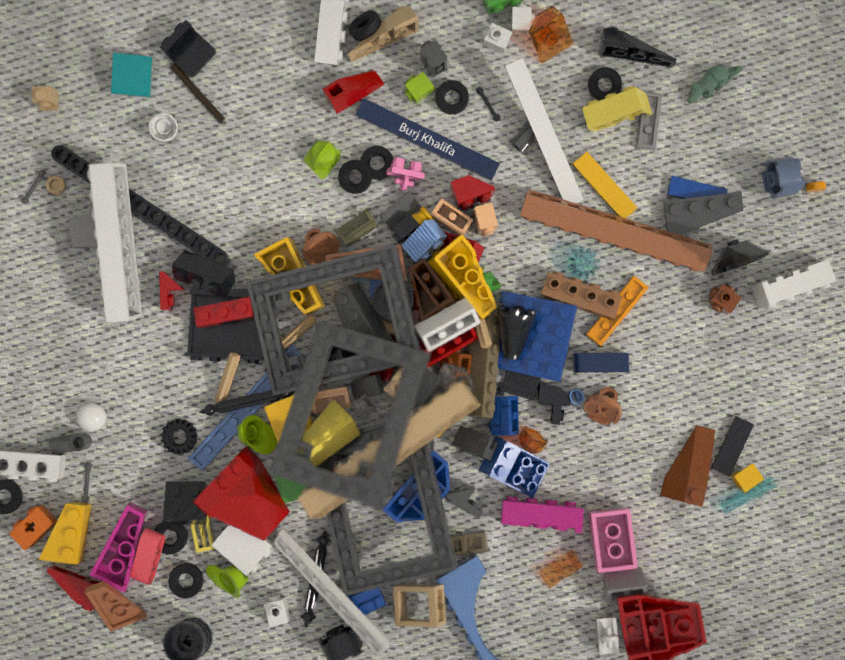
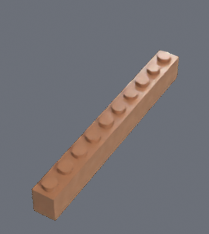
(616, 230)

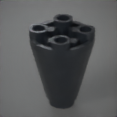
(514, 329)

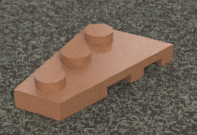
(113, 606)

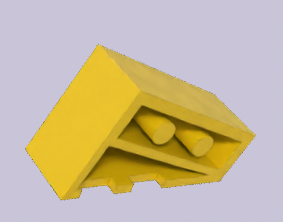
(69, 535)

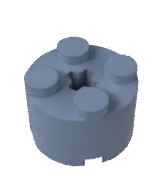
(782, 177)

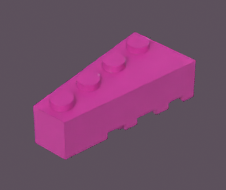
(542, 514)
(120, 550)

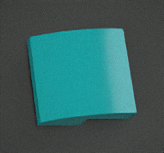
(131, 75)

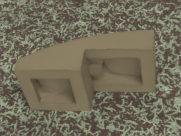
(469, 543)

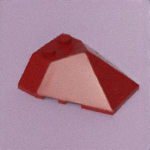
(244, 497)
(659, 627)

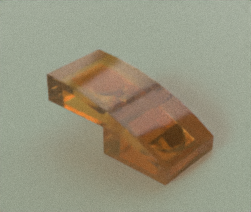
(560, 568)

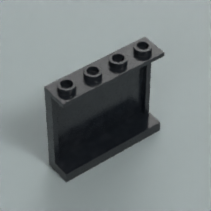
(222, 339)

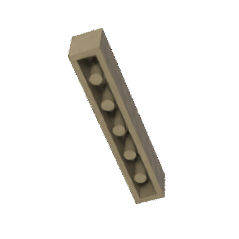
(485, 368)

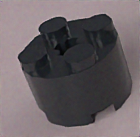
(341, 643)

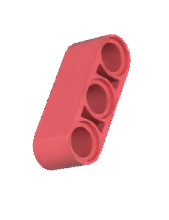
(147, 556)

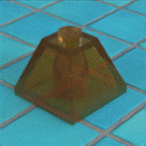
(549, 34)

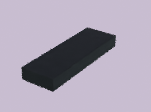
(732, 446)

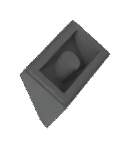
(400, 209)

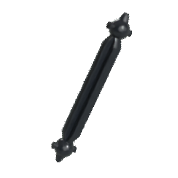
(243, 402)
(312, 593)

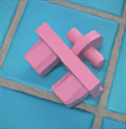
(414, 172)

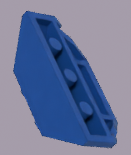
(406, 502)

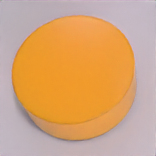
(816, 186)

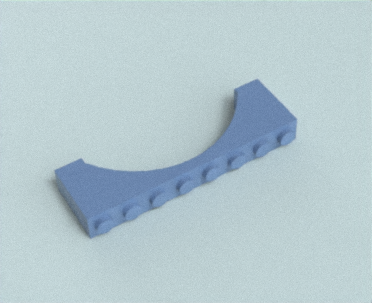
(461, 592)

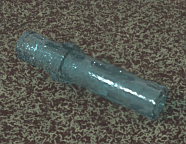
(751, 494)

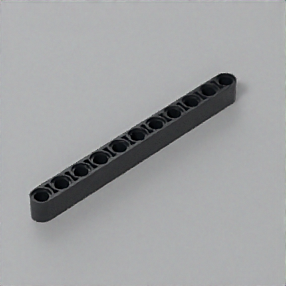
(148, 212)

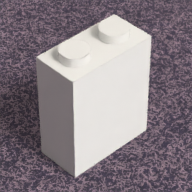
(242, 549)

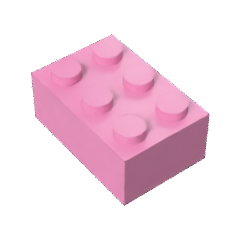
(612, 539)

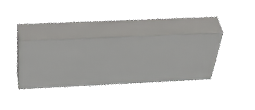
(649, 124)

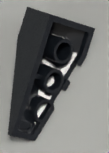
(627, 47)
(738, 255)

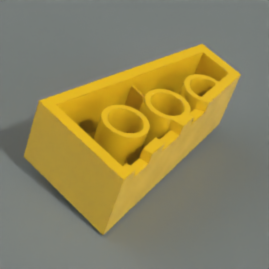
(285, 257)

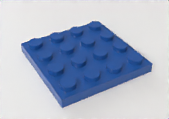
(548, 340)

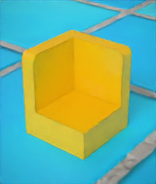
(747, 477)

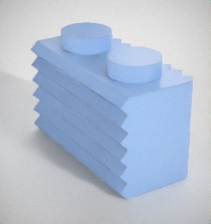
(424, 241)

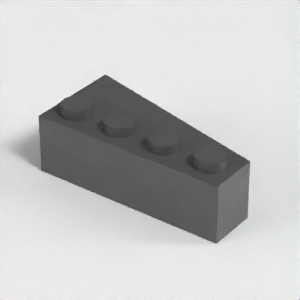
(358, 313)

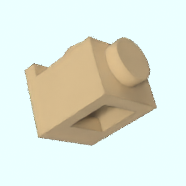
(45, 97)

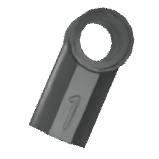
(523, 138)
(69, 443)

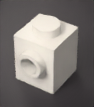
(521, 19)
(496, 38)
(277, 610)

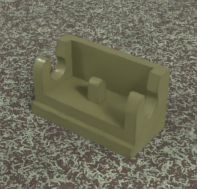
(356, 228)

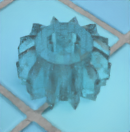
(580, 268)

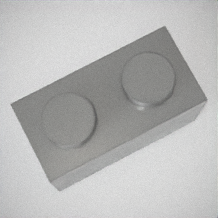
(624, 584)

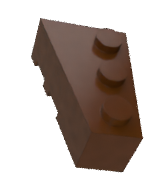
(429, 290)

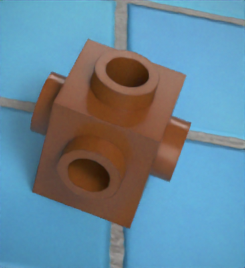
(730, 300)
(459, 360)

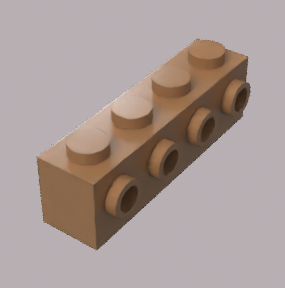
(585, 297)

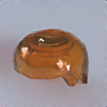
(532, 440)

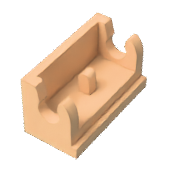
(325, 397)

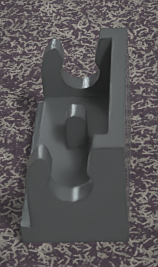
(475, 443)

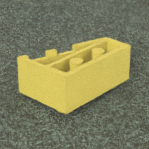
(616, 108)
(330, 433)

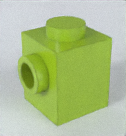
(418, 88)

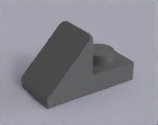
(461, 498)

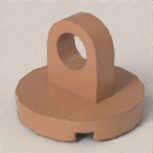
(318, 245)
(603, 408)

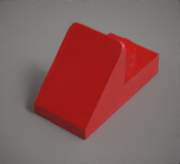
(167, 285)

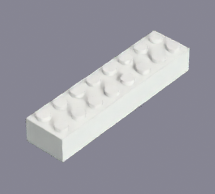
(115, 242)

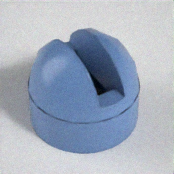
(578, 394)

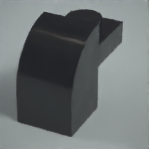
(556, 397)

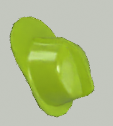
(322, 158)
(257, 435)
(228, 579)

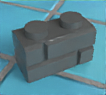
(433, 58)

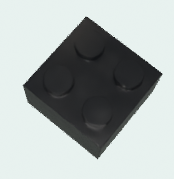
(179, 503)

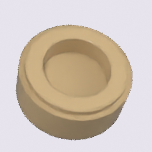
(55, 185)

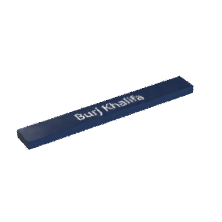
(427, 139)

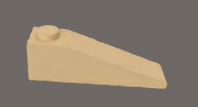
(392, 29)

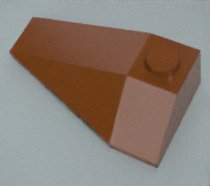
(690, 471)

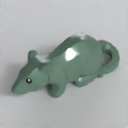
(713, 79)

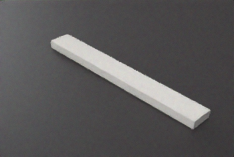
(543, 131)
(331, 593)

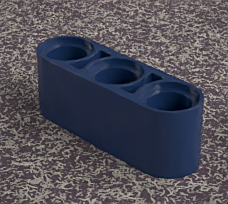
(600, 362)

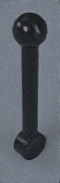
(496, 117)

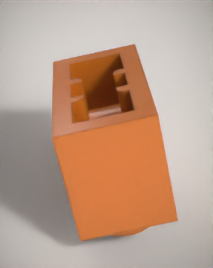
(43, 523)

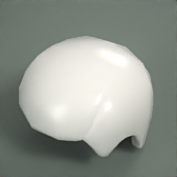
(159, 124)
(91, 417)

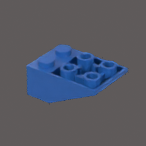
(515, 467)

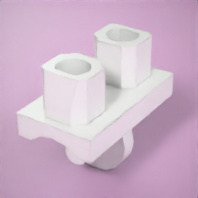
(607, 635)

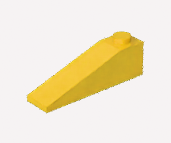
(461, 272)

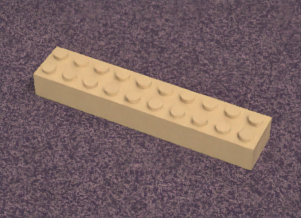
(422, 428)

